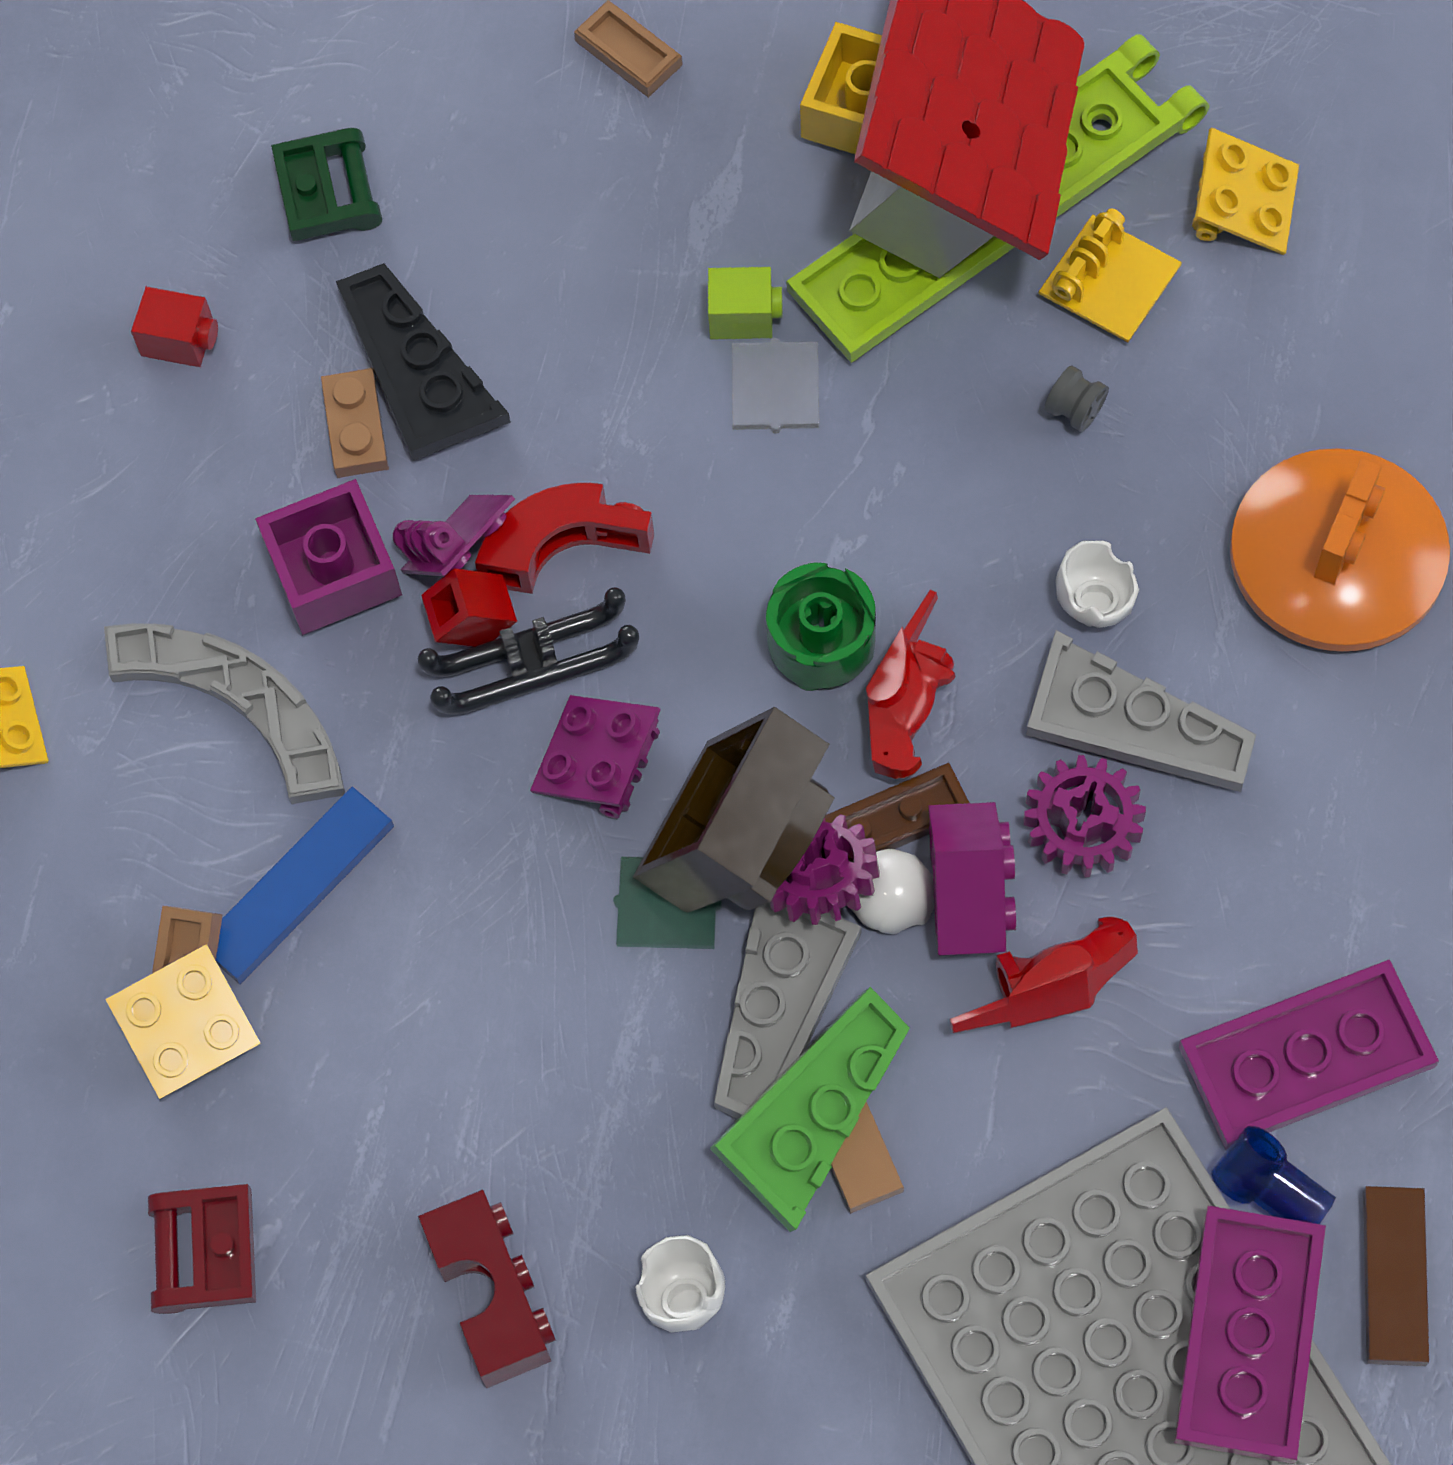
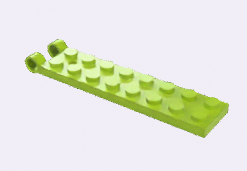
(867, 293)

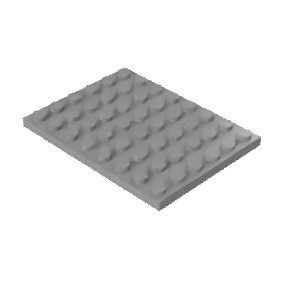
(1069, 1312)

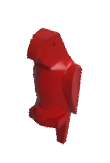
(904, 694)
(1056, 978)

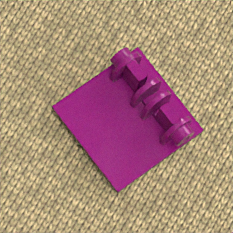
(441, 545)
(598, 752)

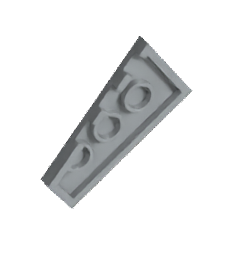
(779, 999)

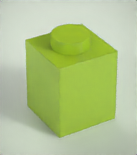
(742, 302)

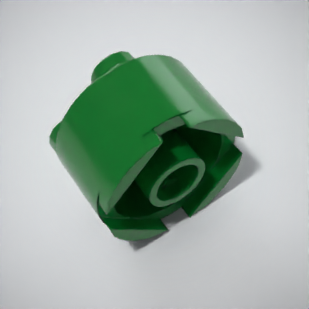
(847, 616)

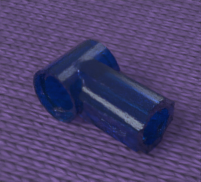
(1259, 1172)

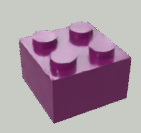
(329, 556)

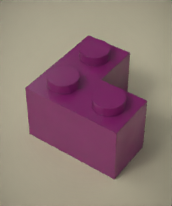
(969, 871)

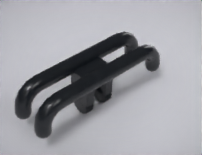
(530, 657)

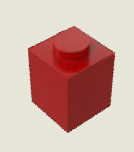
(174, 327)
(468, 607)

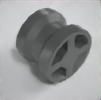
(1076, 398)

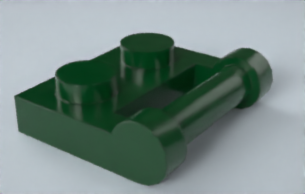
(309, 187)

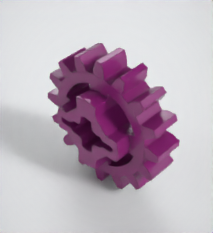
(1066, 805)
(826, 878)

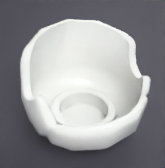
(1096, 584)
(901, 894)
(680, 1284)

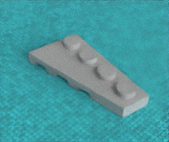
(1114, 714)

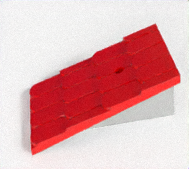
(966, 129)

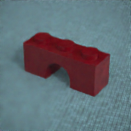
(507, 1335)

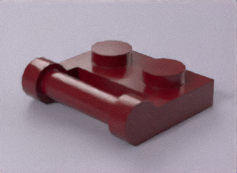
(219, 1247)

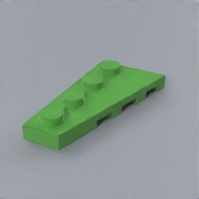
(800, 1122)

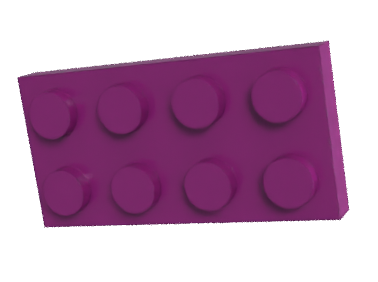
(1308, 1053)
(1250, 1335)

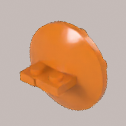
(1339, 549)

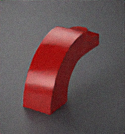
(556, 521)

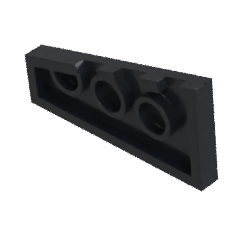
(420, 374)

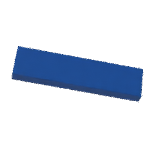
(299, 883)

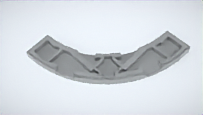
(243, 683)

